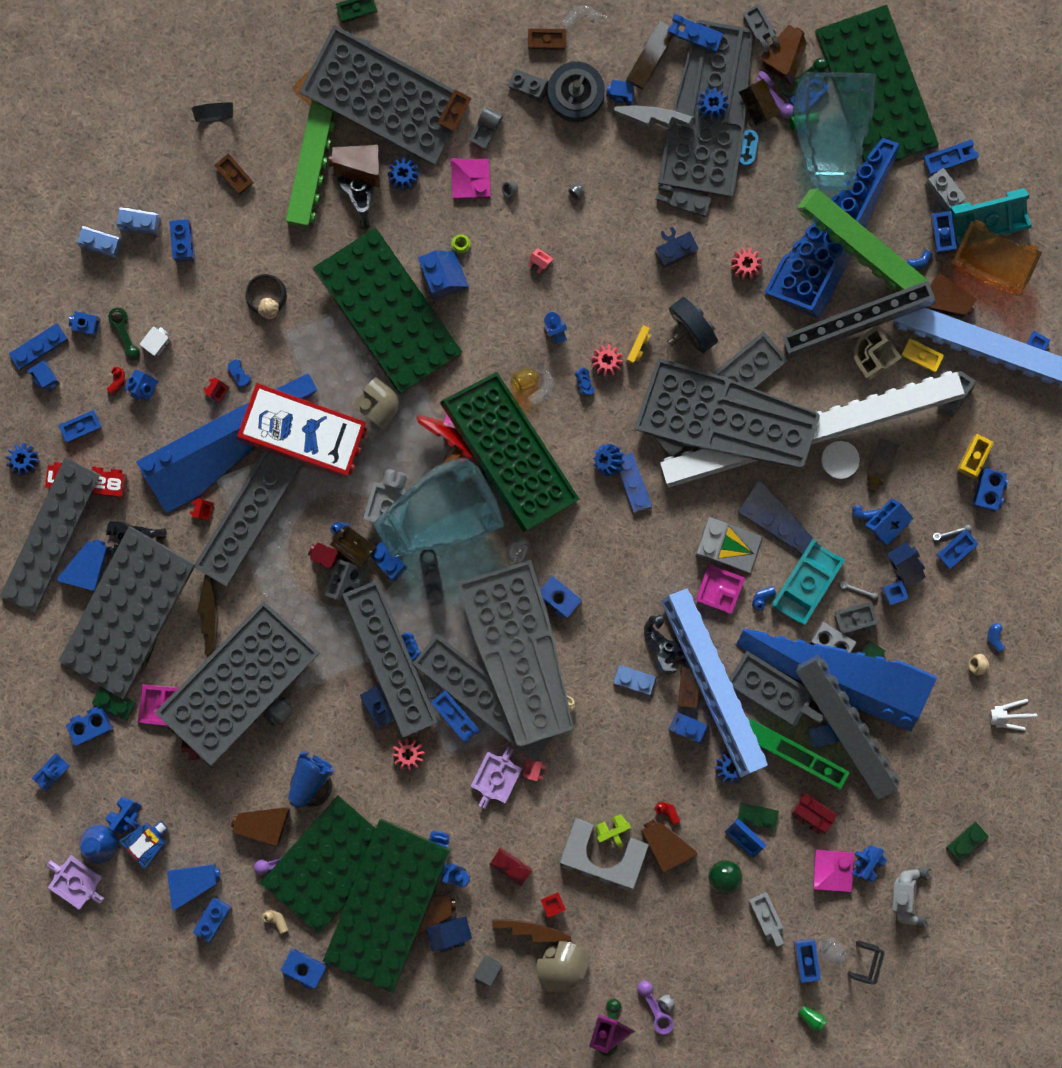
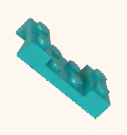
(999, 215)
(807, 582)

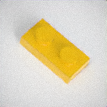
(642, 338)
(922, 355)

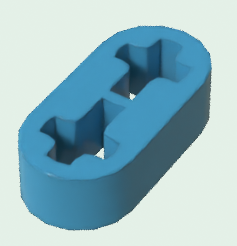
(752, 148)

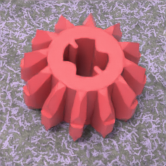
(739, 260)
(603, 366)
(412, 759)

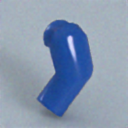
(865, 515)

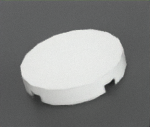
(840, 459)

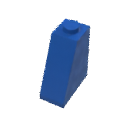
(86, 566)
(191, 882)

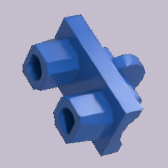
(555, 327)
(51, 772)
(126, 817)
(867, 861)
(455, 875)

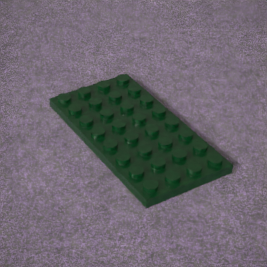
(873, 46)
(387, 310)
(509, 451)
(386, 905)

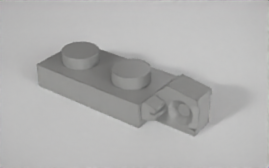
(767, 917)

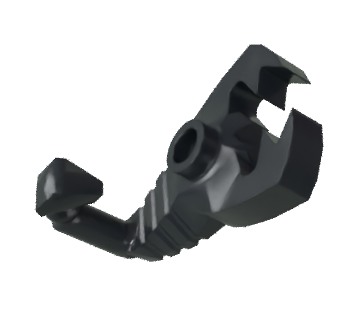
(360, 197)
(119, 529)
(663, 649)

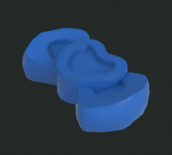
(238, 373)
(584, 382)
(411, 645)

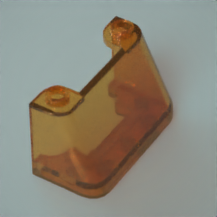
(995, 259)

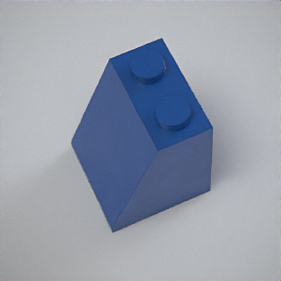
(442, 273)

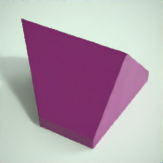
(608, 1034)

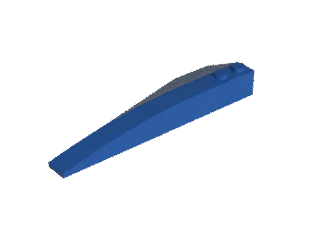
(816, 263)
(202, 456)
(873, 685)

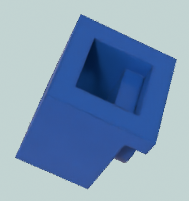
(620, 91)
(90, 326)
(44, 376)
(894, 593)

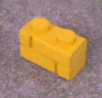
(975, 456)

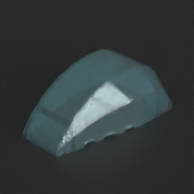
(831, 124)
(440, 510)

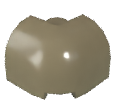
(875, 353)
(378, 404)
(562, 967)

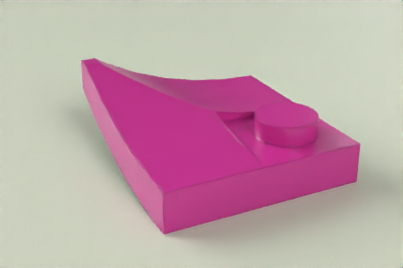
(470, 178)
(720, 588)
(151, 700)
(833, 870)

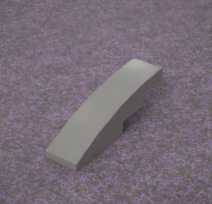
(648, 115)

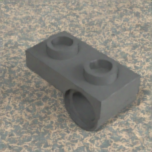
(528, 84)
(485, 128)

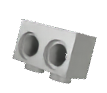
(945, 190)
(834, 637)

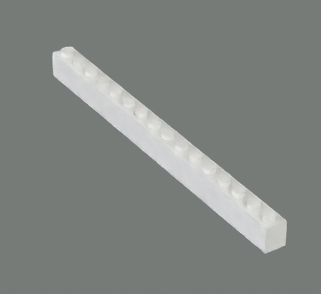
(831, 424)

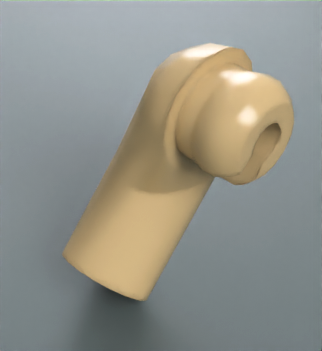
(275, 918)

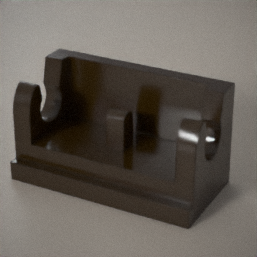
(759, 102)
(353, 546)

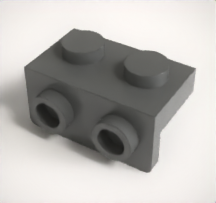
(856, 618)

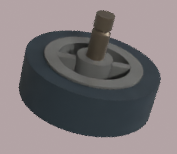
(576, 91)
(692, 325)

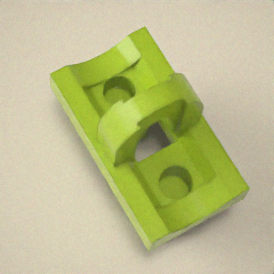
(604, 833)

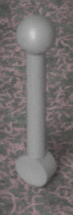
(936, 537)
(843, 585)

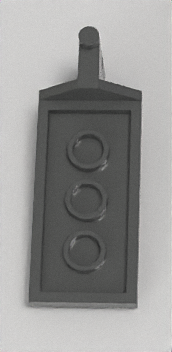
(773, 690)

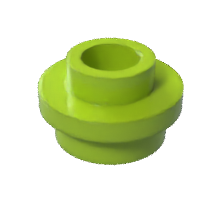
(458, 238)

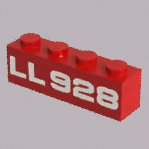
(109, 483)

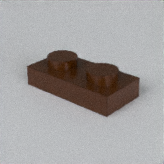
(547, 39)
(454, 110)
(233, 174)
(688, 689)

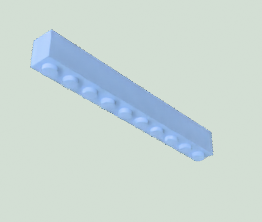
(983, 343)
(714, 682)

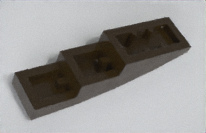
(650, 56)
(208, 606)

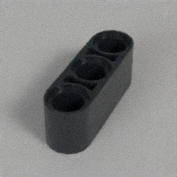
(428, 567)

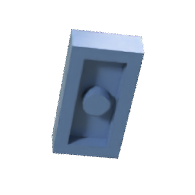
(634, 680)

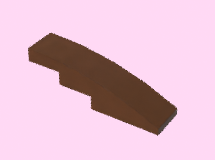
(539, 932)

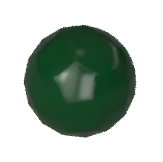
(725, 877)

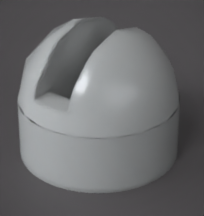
(666, 1003)

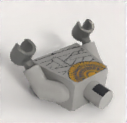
(905, 897)

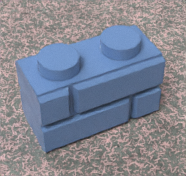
(138, 221)
(99, 242)

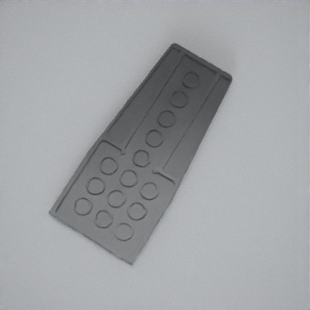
(710, 152)
(725, 416)
(518, 650)

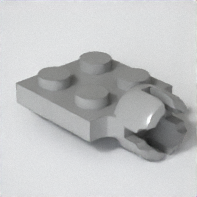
(385, 494)

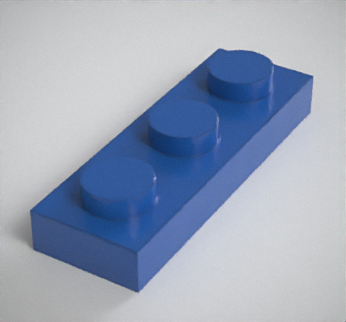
(38, 346)
(634, 484)

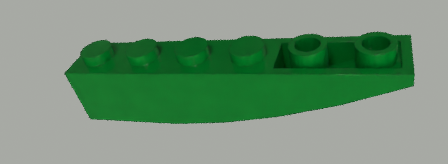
(799, 755)

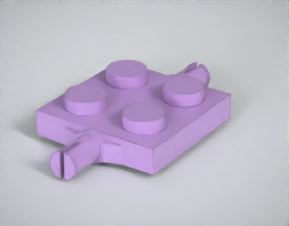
(496, 777)
(75, 882)

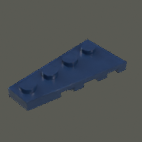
(772, 516)

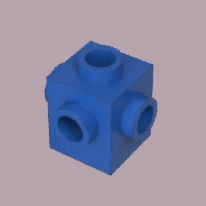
(141, 385)

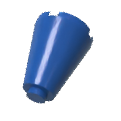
(308, 778)
(98, 844)

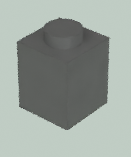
(487, 971)

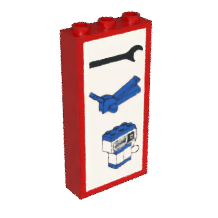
(302, 431)

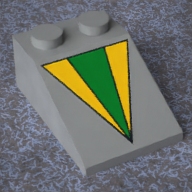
(728, 545)

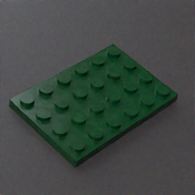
(322, 864)

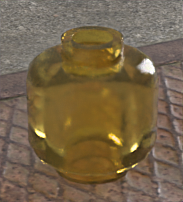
(524, 381)

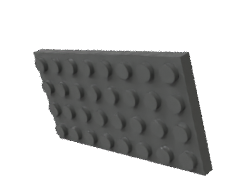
(379, 94)
(127, 612)
(237, 683)

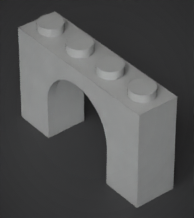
(623, 873)

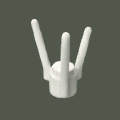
(999, 717)

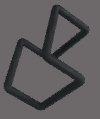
(867, 979)

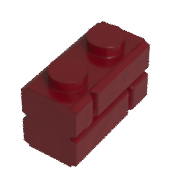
(324, 555)
(814, 813)
(511, 866)

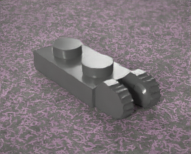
(760, 26)
(685, 200)

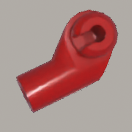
(118, 380)
(669, 810)

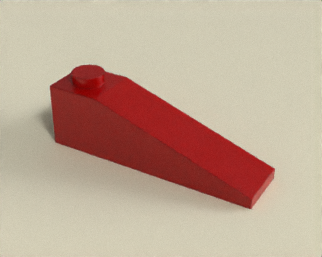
(449, 432)

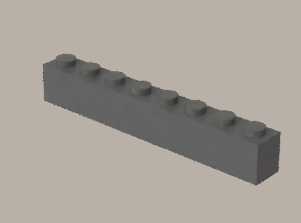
(859, 319)
(848, 727)

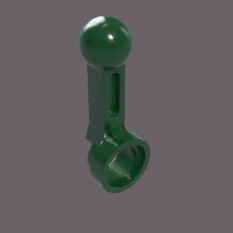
(819, 65)
(131, 352)
(613, 1007)

